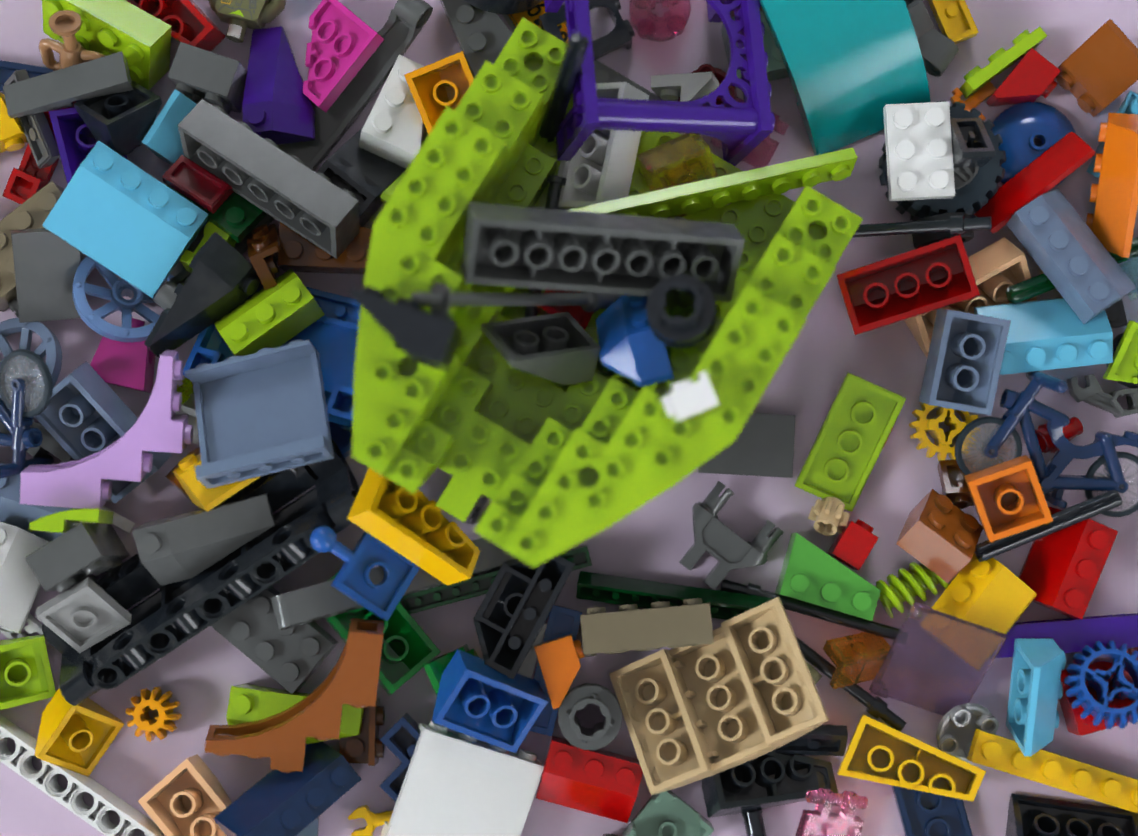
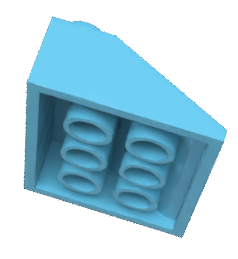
(125, 219)

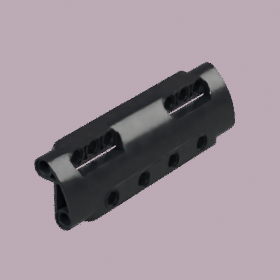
(196, 603)

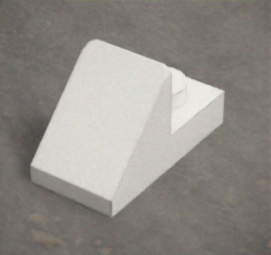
(686, 86)

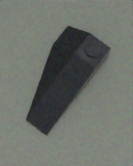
(215, 287)
(765, 783)

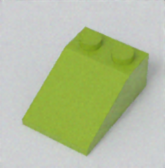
(24, 671)

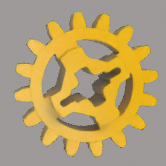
(941, 439)

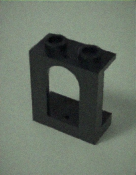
(618, 38)

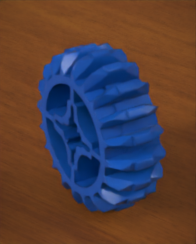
(1098, 681)

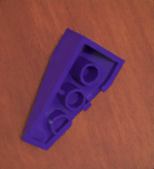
(274, 90)

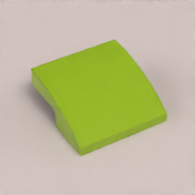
(66, 520)

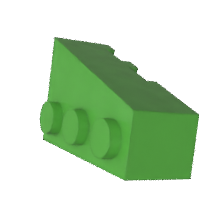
(823, 581)

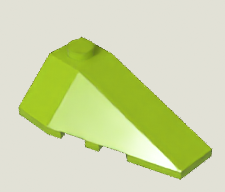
(256, 702)

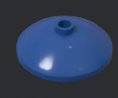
(1019, 127)

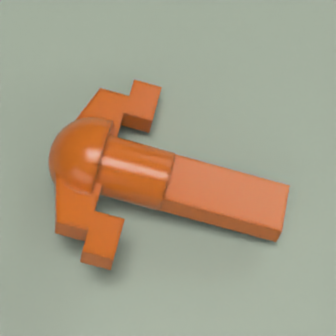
(975, 99)

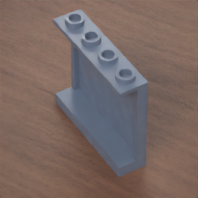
(260, 413)

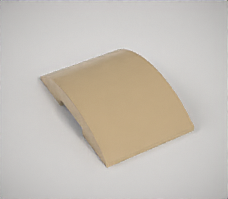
(720, 701)

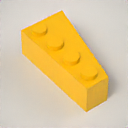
(900, 760)

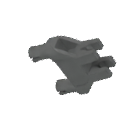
(722, 542)

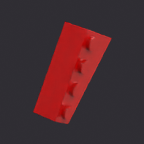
(187, 21)

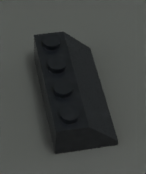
(1062, 818)

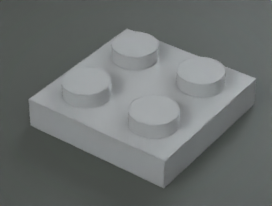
(83, 615)

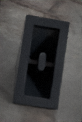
(970, 143)

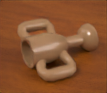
(66, 24)

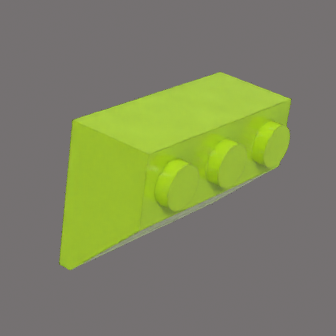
(270, 316)

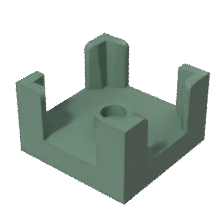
(668, 816)

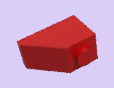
(1026, 82)

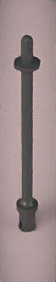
(442, 299)

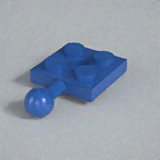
(354, 575)

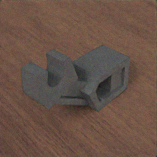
(1094, 396)

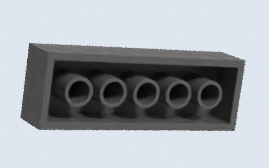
(271, 178)

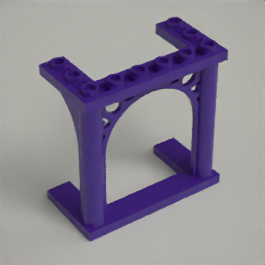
(737, 126)

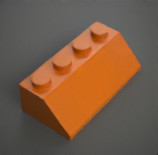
(1117, 185)

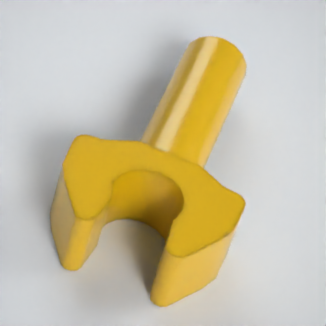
(372, 819)

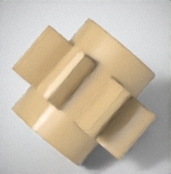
(829, 516)

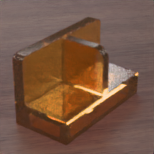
(855, 657)

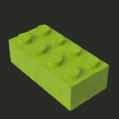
(119, 27)

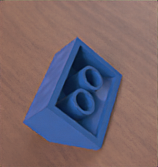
(486, 702)

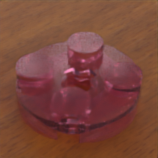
(659, 28)

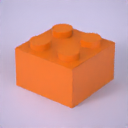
(1008, 498)

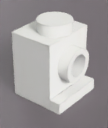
(690, 398)

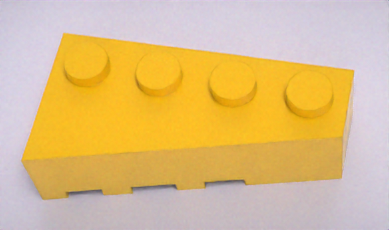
(414, 528)

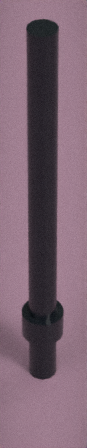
(955, 225)
(815, 611)
(874, 705)

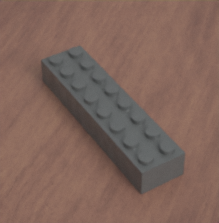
(595, 250)

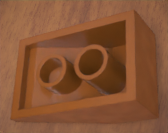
(1100, 68)

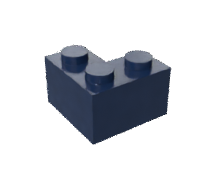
(401, 742)

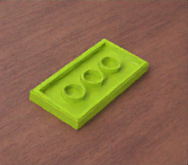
(850, 440)

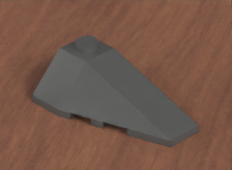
(193, 541)

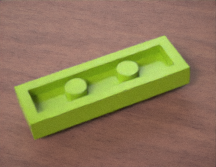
(1001, 61)

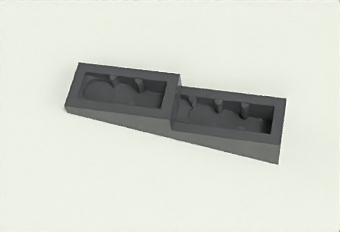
(70, 84)

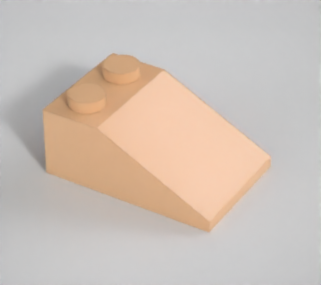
(187, 800)

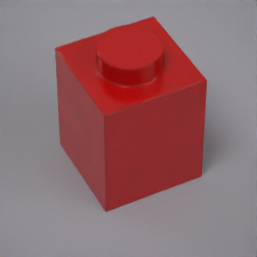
(853, 544)

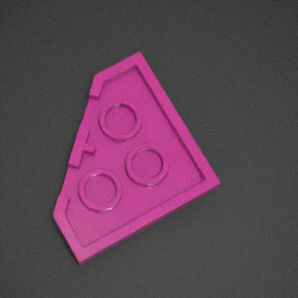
(336, 51)

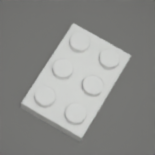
(919, 151)

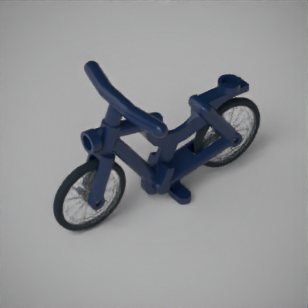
(26, 391)
(995, 441)

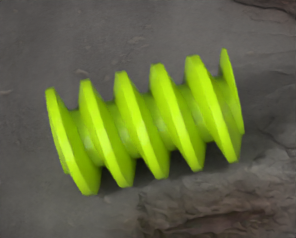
(908, 587)

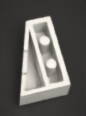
(394, 122)

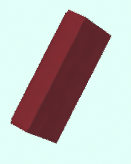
(197, 184)

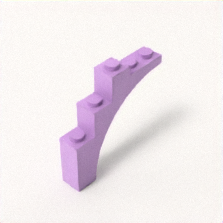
(84, 481)

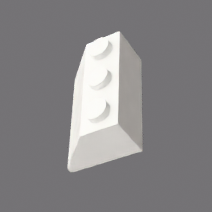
(17, 580)

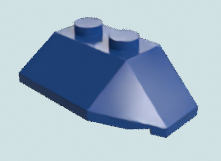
(629, 343)

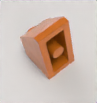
(559, 665)

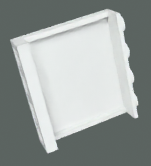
(463, 788)

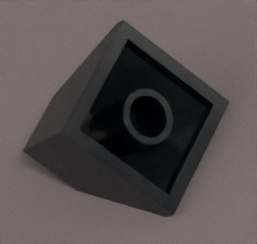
(120, 118)

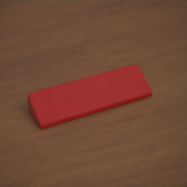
(1036, 179)

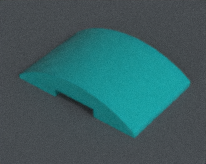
(847, 64)

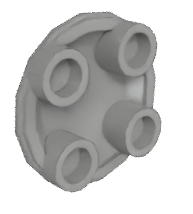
(958, 728)

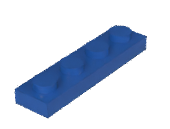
(560, 623)

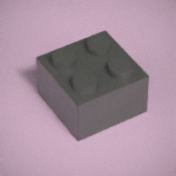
(208, 77)

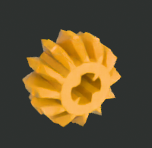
(157, 725)

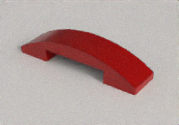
(29, 178)

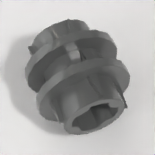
(602, 732)

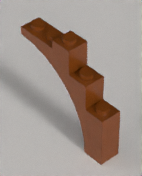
(318, 715)

